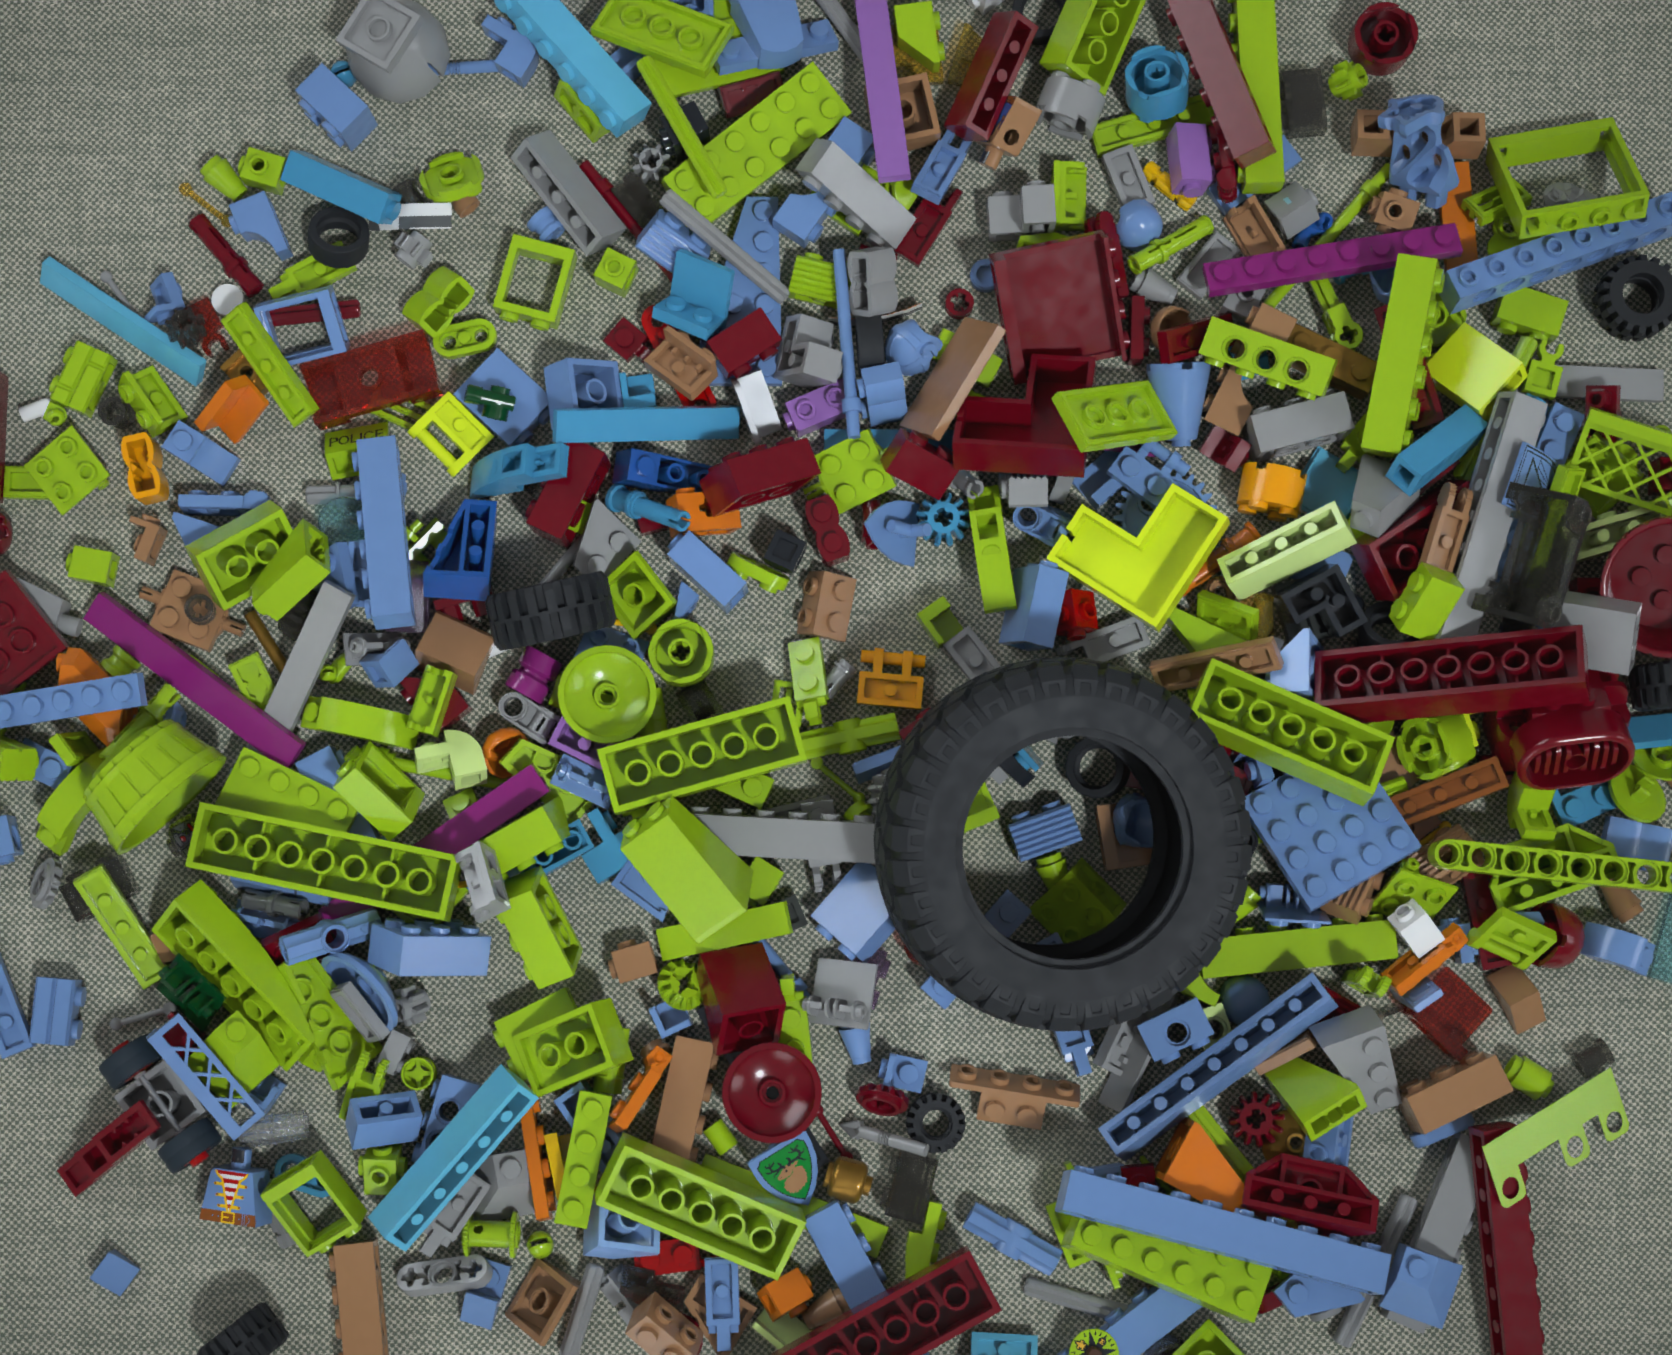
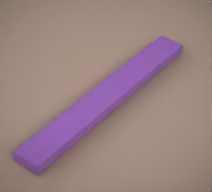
(882, 91)

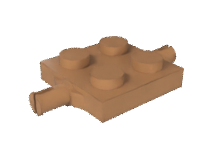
(171, 618)

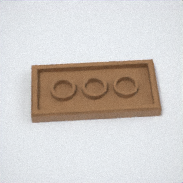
(952, 378)

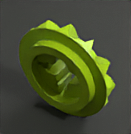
(669, 986)

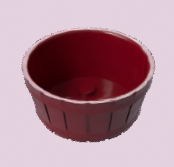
(1642, 572)

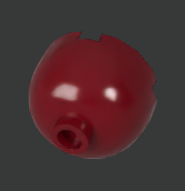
(1569, 935)

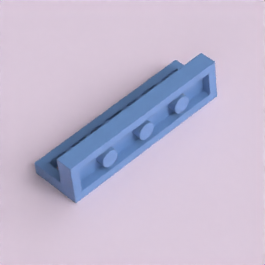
(194, 1083)

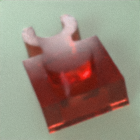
(212, 325)

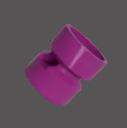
(533, 674)

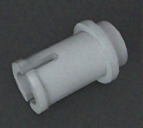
(967, 482)
(839, 676)

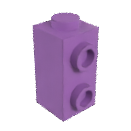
(1189, 159)
(815, 409)

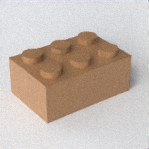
(1453, 1091)

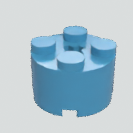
(1156, 83)

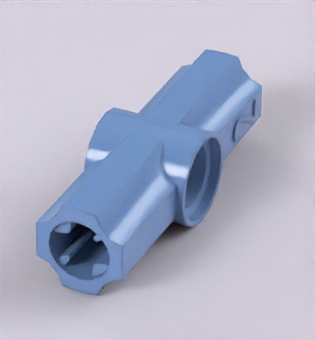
(312, 940)
(1012, 1238)

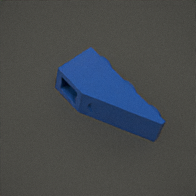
(657, 471)

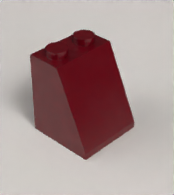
(740, 997)

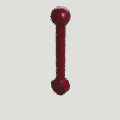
(831, 1133)

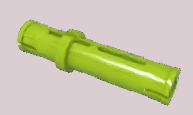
(1160, 249)
(148, 715)

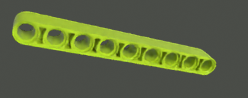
(1560, 865)

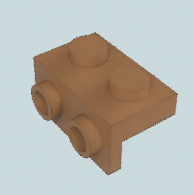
(682, 363)
(826, 605)

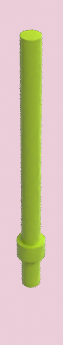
(1367, 191)

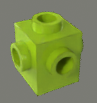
(382, 1168)

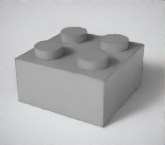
(396, 1049)

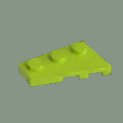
(525, 753)

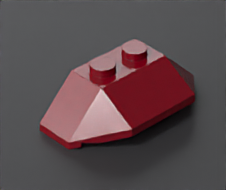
(1311, 1195)

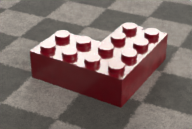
(1026, 432)

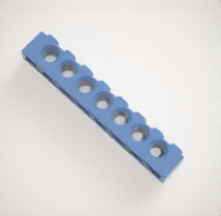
(1552, 257)

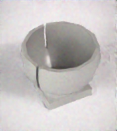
(391, 48)

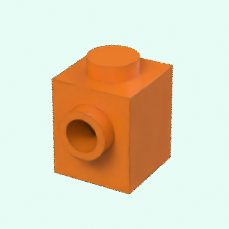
(786, 1295)

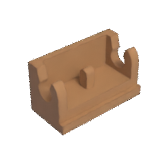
(1252, 229)

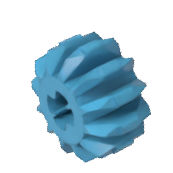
(948, 510)

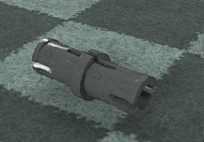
(275, 904)

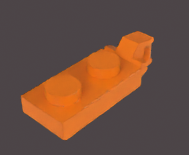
(1410, 969)
(640, 1088)

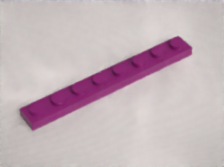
(1329, 260)

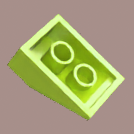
(573, 1047)

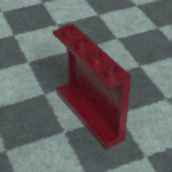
(1059, 300)

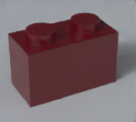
(744, 344)
(919, 463)

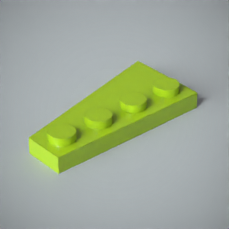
(280, 792)
(337, 1039)

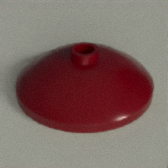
(747, 1085)

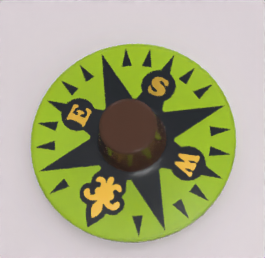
(1093, 1343)

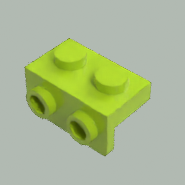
(151, 400)

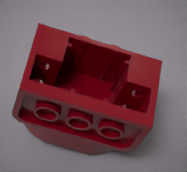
(1566, 742)

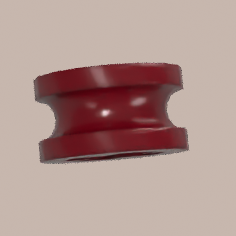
(949, 306)

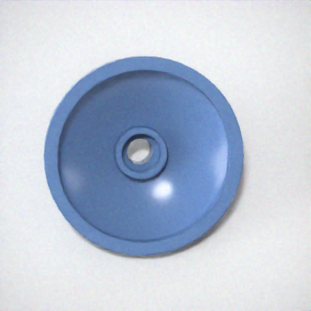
(368, 980)

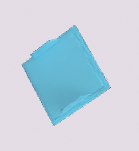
(1327, 483)

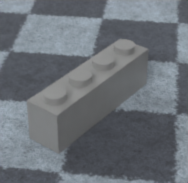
(568, 192)
(855, 194)

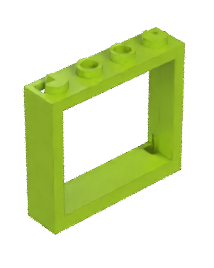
(1560, 143)

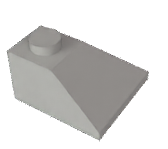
(509, 1188)

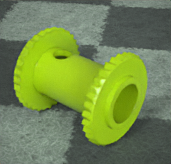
(492, 1234)

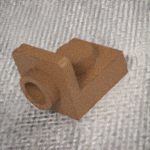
(151, 541)

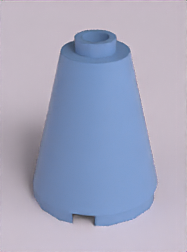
(1182, 394)

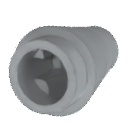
(1152, 287)

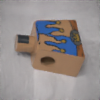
(1009, 132)

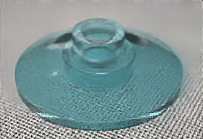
(335, 520)

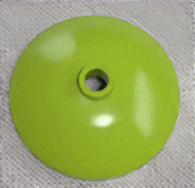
(613, 671)

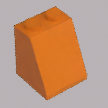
(1199, 1168)

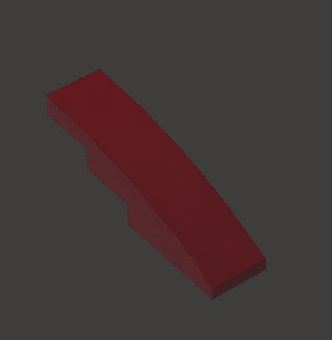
(109, 1148)

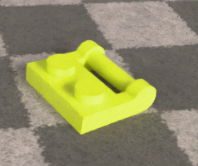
(458, 426)

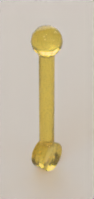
(187, 190)

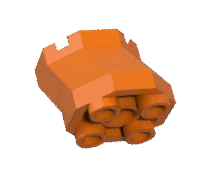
(80, 666)

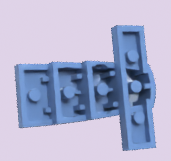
(772, 36)

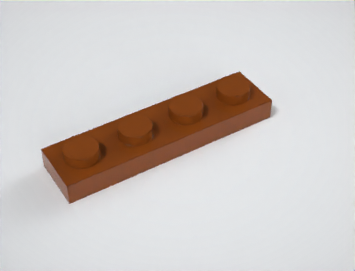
(1451, 791)

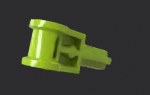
(1336, 315)

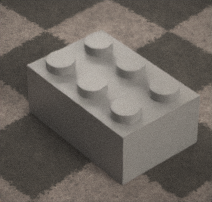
(1297, 426)

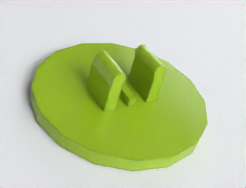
(1637, 795)

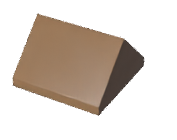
(456, 648)
(542, 1300)

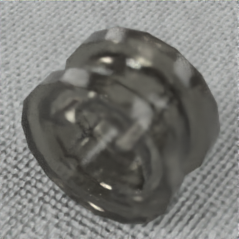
(190, 613)

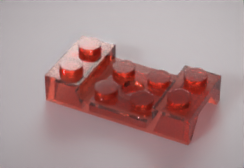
(404, 375)

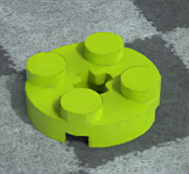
(444, 188)

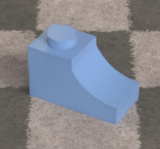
(258, 220)
(200, 453)

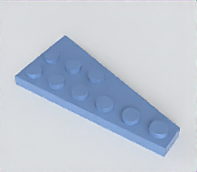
(761, 242)

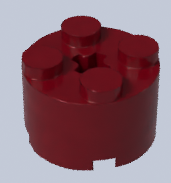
(1393, 26)

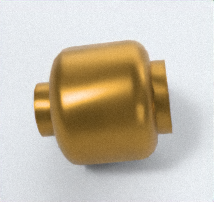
(847, 1179)

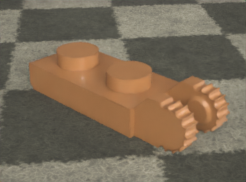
(1447, 528)

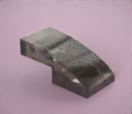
(639, 1284)

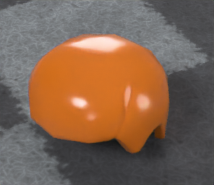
(496, 746)

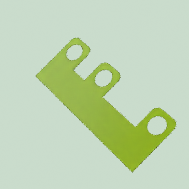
(1555, 1122)

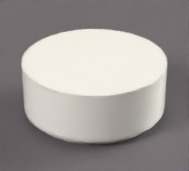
(226, 298)

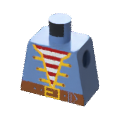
(235, 1192)

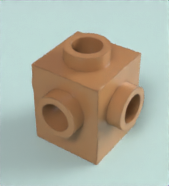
(1404, 211)

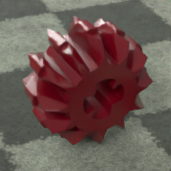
(1265, 1126)

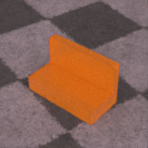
(233, 408)

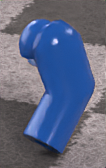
(1320, 226)

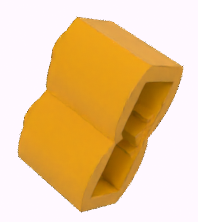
(145, 462)

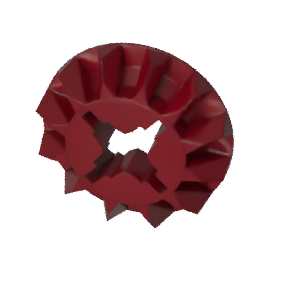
(882, 1099)

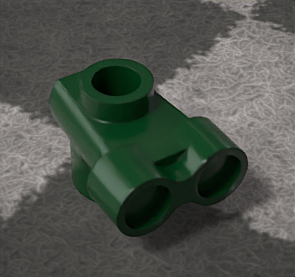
(496, 401)

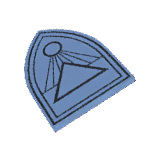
(1532, 469)

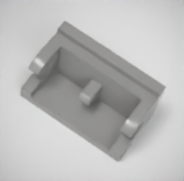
(483, 881)

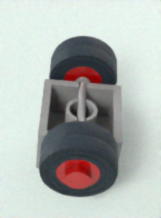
(182, 1135)

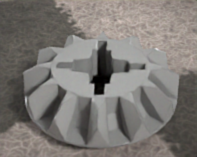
(46, 883)

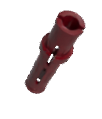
(234, 265)

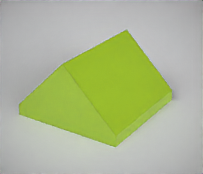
(639, 595)

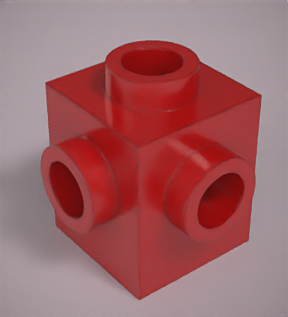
(1077, 615)

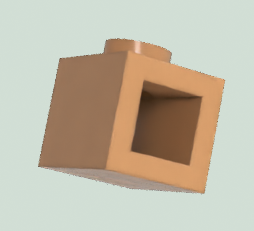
(632, 961)

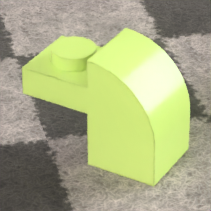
(457, 752)

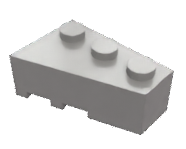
(1362, 1054)

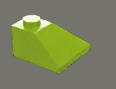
(240, 1051)

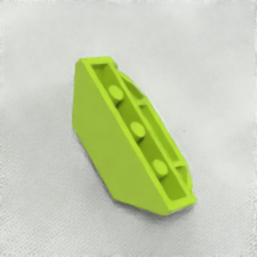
(1524, 893)

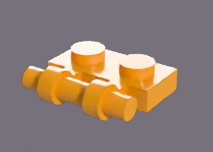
(891, 689)

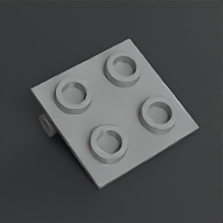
(842, 994)

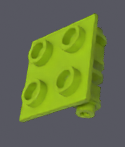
(68, 470)
(1410, 884)

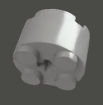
(1070, 106)

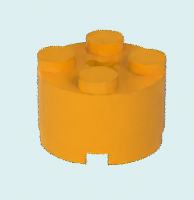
(1271, 490)

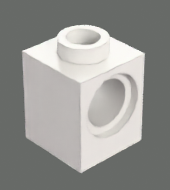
(1415, 928)

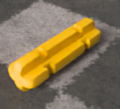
(1162, 183)

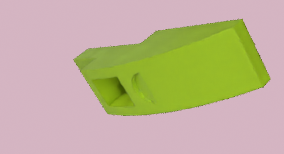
(992, 551)
(921, 1244)

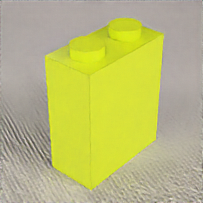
(1474, 370)

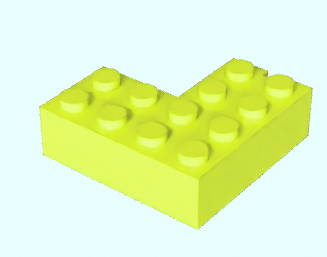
(1144, 572)

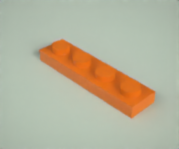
(538, 1167)

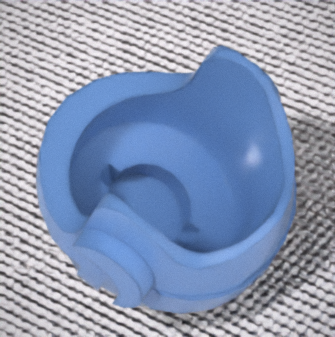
(911, 347)

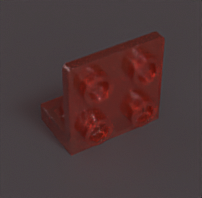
(1451, 1017)

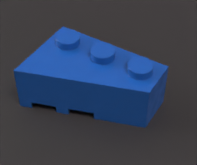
(465, 556)

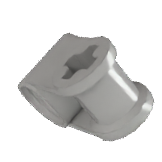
(530, 717)

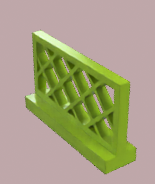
(1628, 431)

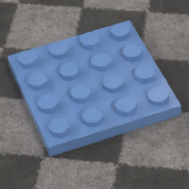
(1326, 840)

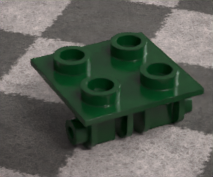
(190, 992)

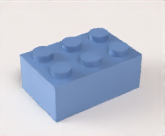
(429, 948)

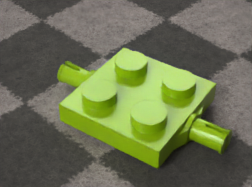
(852, 472)

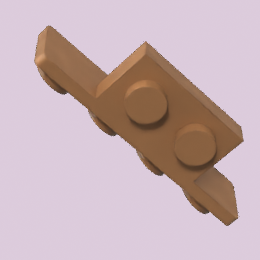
(1013, 1097)

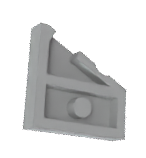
(603, 542)

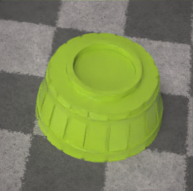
(149, 782)

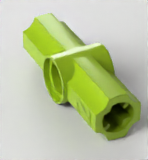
(850, 736)

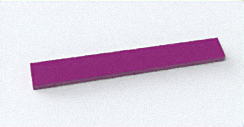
(194, 680)
(468, 825)

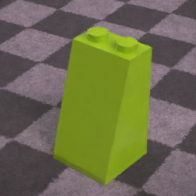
(688, 868)

